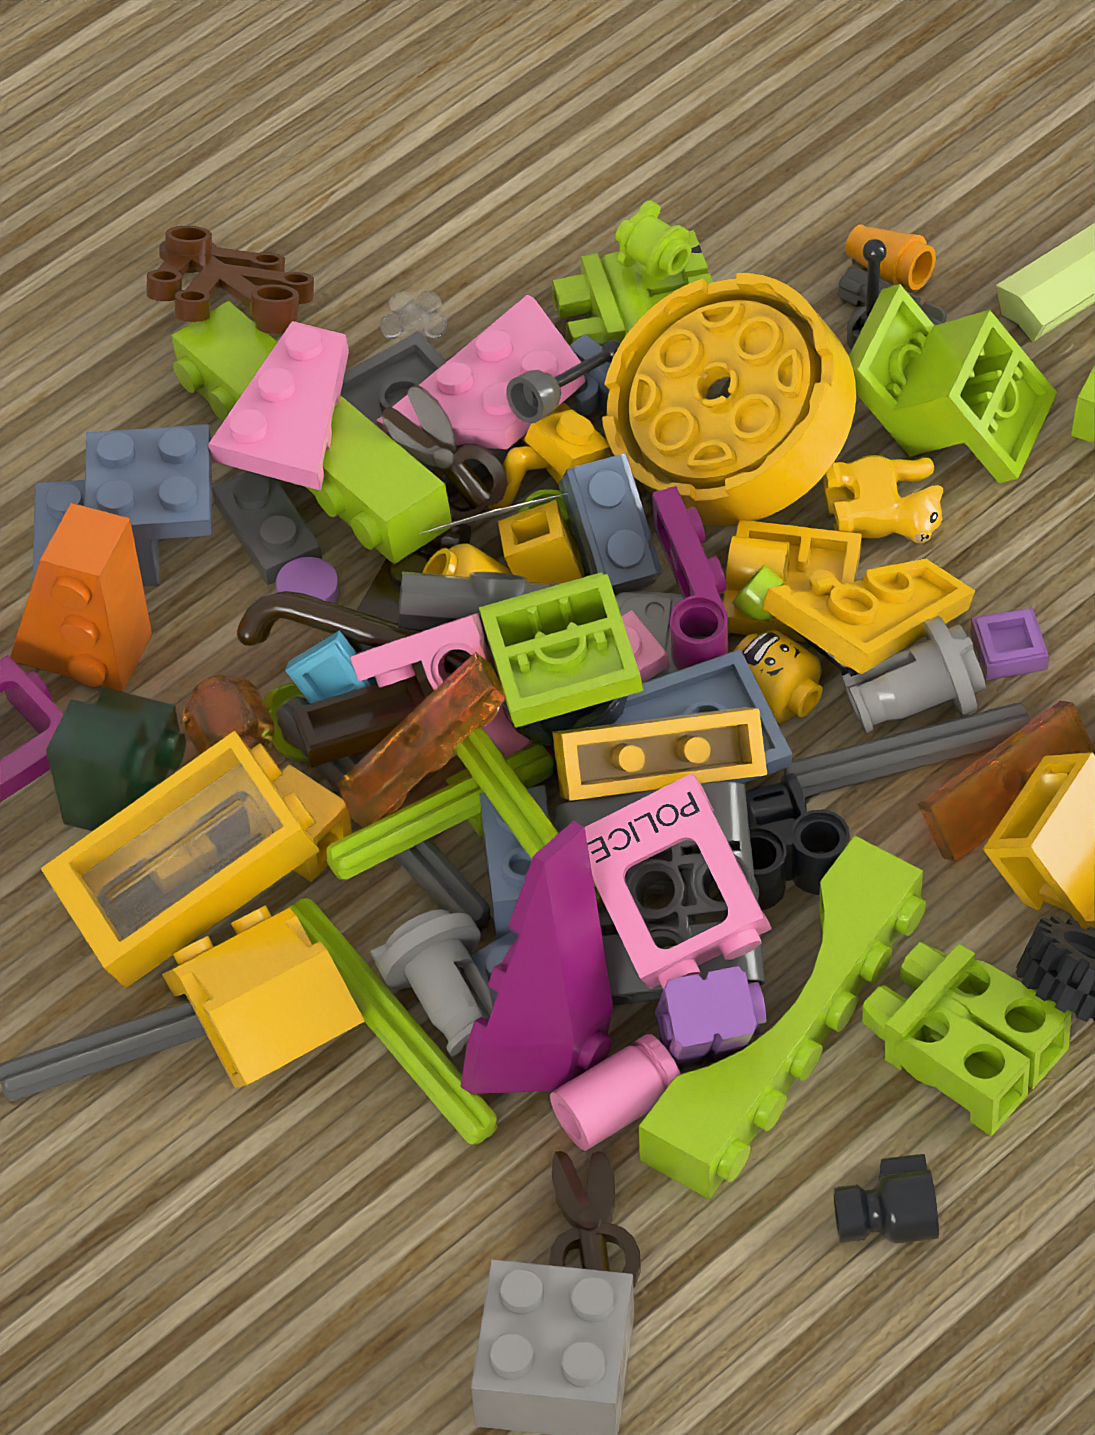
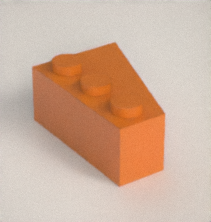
(86, 603)

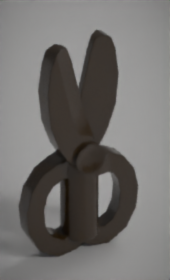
(438, 448)
(590, 1216)

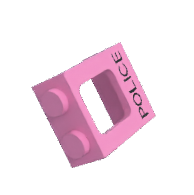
(646, 829)

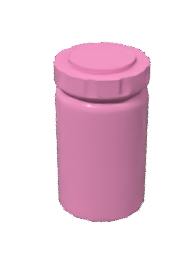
(614, 1092)

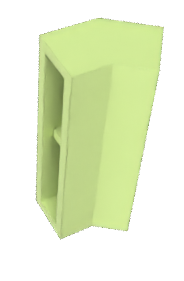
(1051, 286)

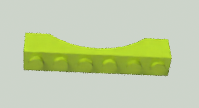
(712, 1114)

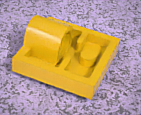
(792, 554)

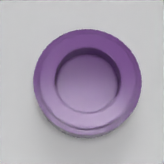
(309, 576)

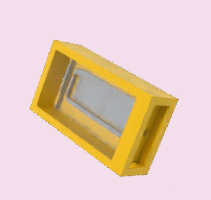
(182, 858)

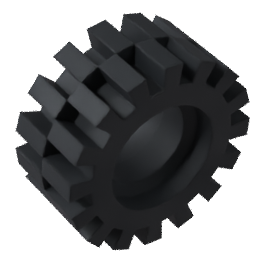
(1061, 965)

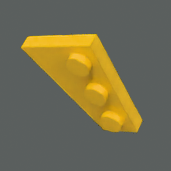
(873, 616)

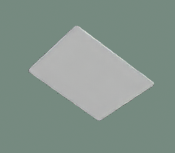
(493, 513)

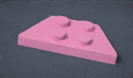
(476, 378)

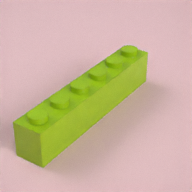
(366, 473)

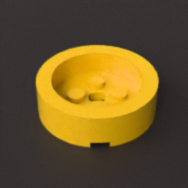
(784, 407)

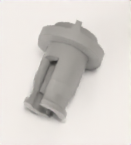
(919, 678)
(435, 961)

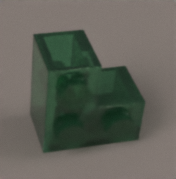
(111, 754)

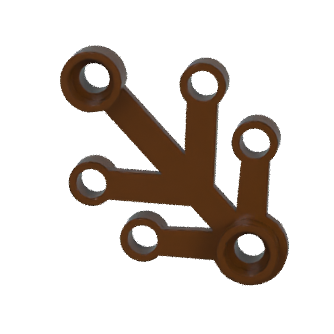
(236, 271)

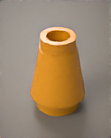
(907, 259)

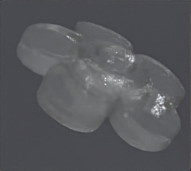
(413, 317)

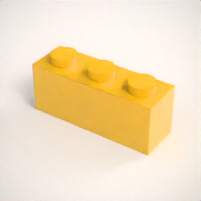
(659, 752)

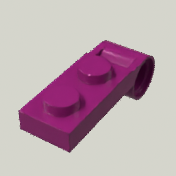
(697, 578)

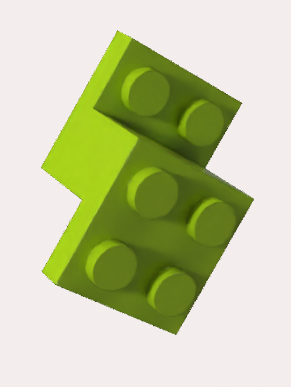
(950, 383)
(561, 649)

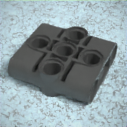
(691, 906)

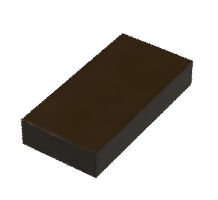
(355, 719)

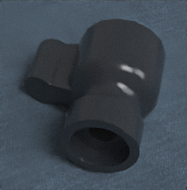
(898, 1207)

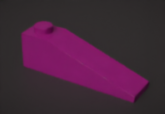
(551, 983)

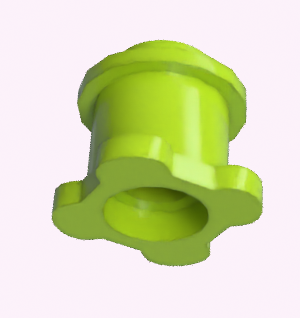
(653, 243)

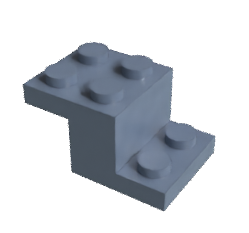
(142, 474)

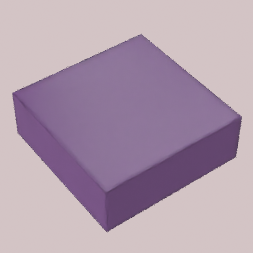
(1009, 643)

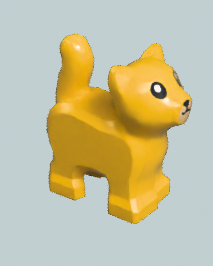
(868, 503)

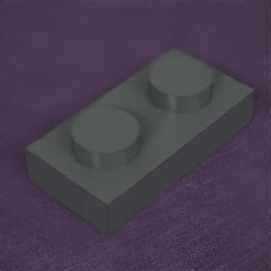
(265, 522)

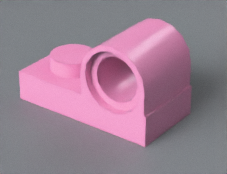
(394, 660)

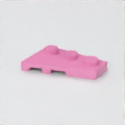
(287, 409)

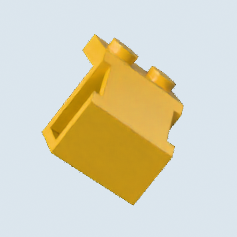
(1049, 838)
(263, 994)

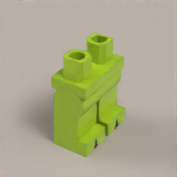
(617, 295)
(968, 1031)

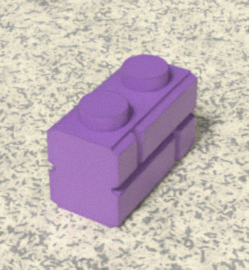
(709, 1016)

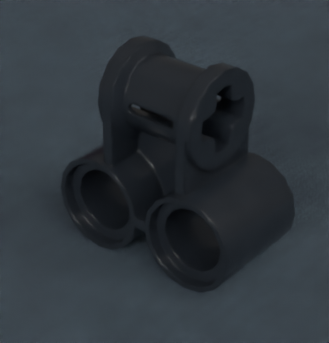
(786, 836)

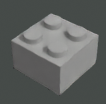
(553, 1349)

